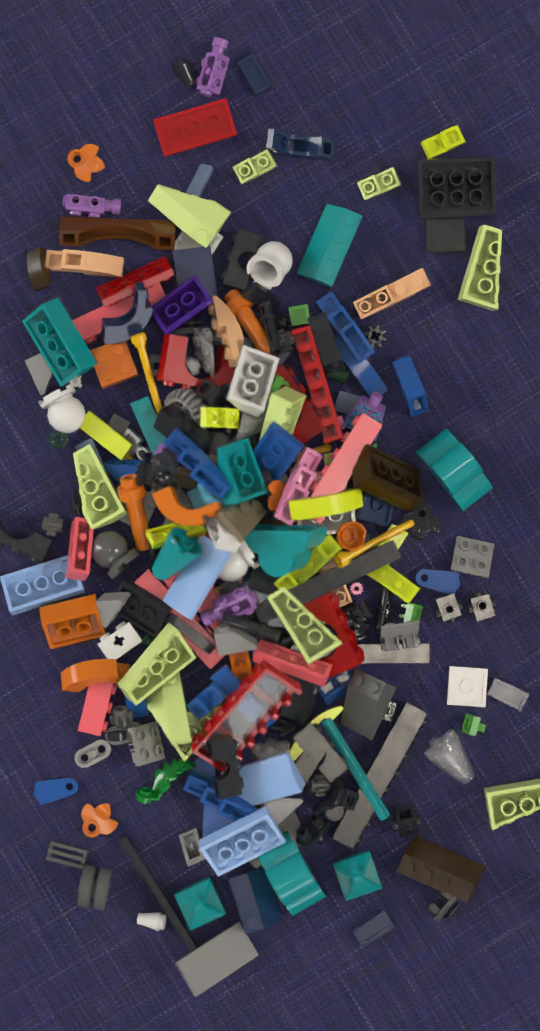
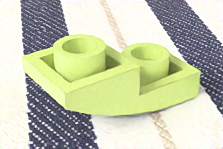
(254, 166)
(379, 183)

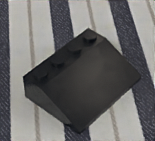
(456, 186)

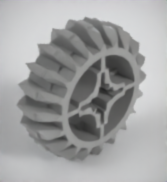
(187, 402)

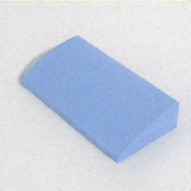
(196, 579)
(39, 586)
(270, 779)
(241, 841)

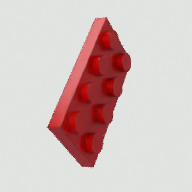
(195, 127)
(124, 286)

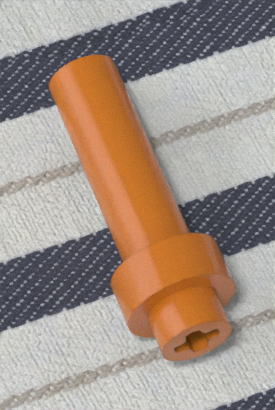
(242, 311)
(132, 496)

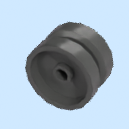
(94, 887)

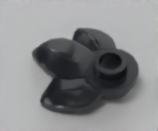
(424, 523)

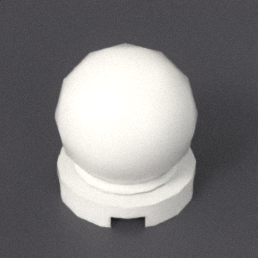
(270, 264)
(64, 411)
(238, 564)

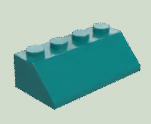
(329, 245)
(59, 341)

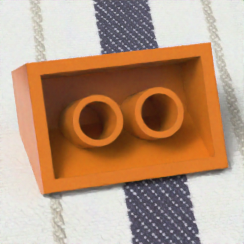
(71, 621)

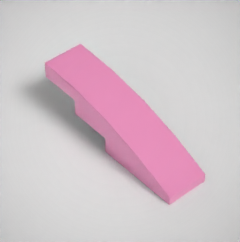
(298, 482)

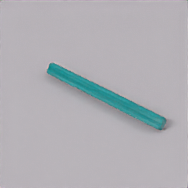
(356, 769)

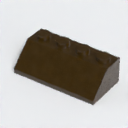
(388, 478)
(442, 869)

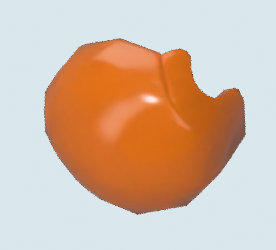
(351, 535)

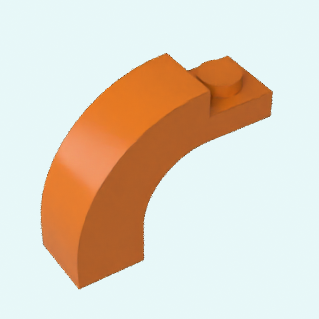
(172, 508)
(92, 672)

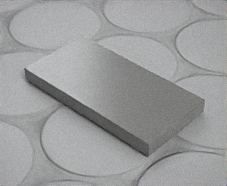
(216, 959)

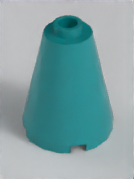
(176, 554)

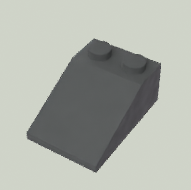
(366, 703)

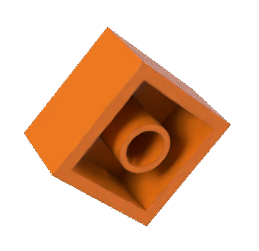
(114, 364)

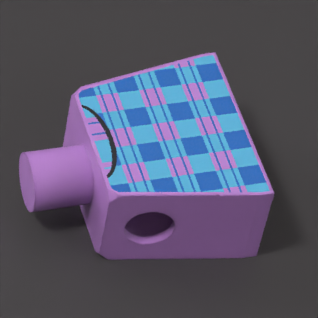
(368, 406)

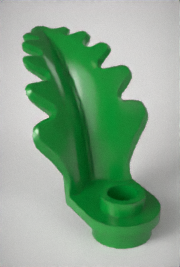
(162, 780)

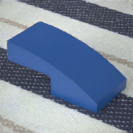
(206, 700)

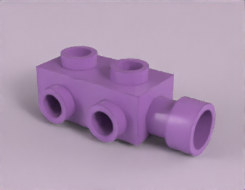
(213, 69)
(85, 205)
(237, 603)

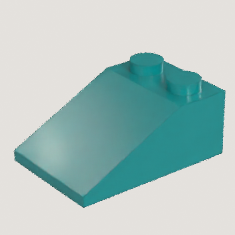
(242, 472)

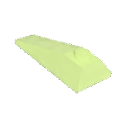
(194, 215)
(97, 491)
(170, 710)

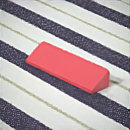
(292, 663)

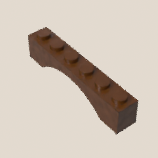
(82, 230)

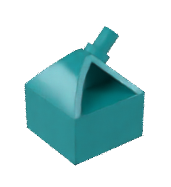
(357, 875)
(200, 903)

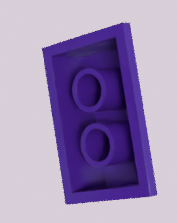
(181, 305)

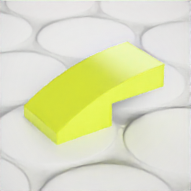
(443, 142)
(219, 417)

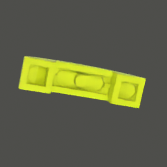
(326, 505)
(319, 558)
(331, 713)

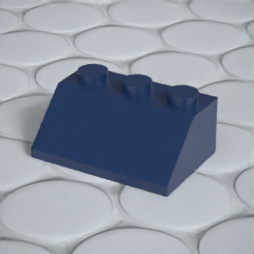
(255, 899)

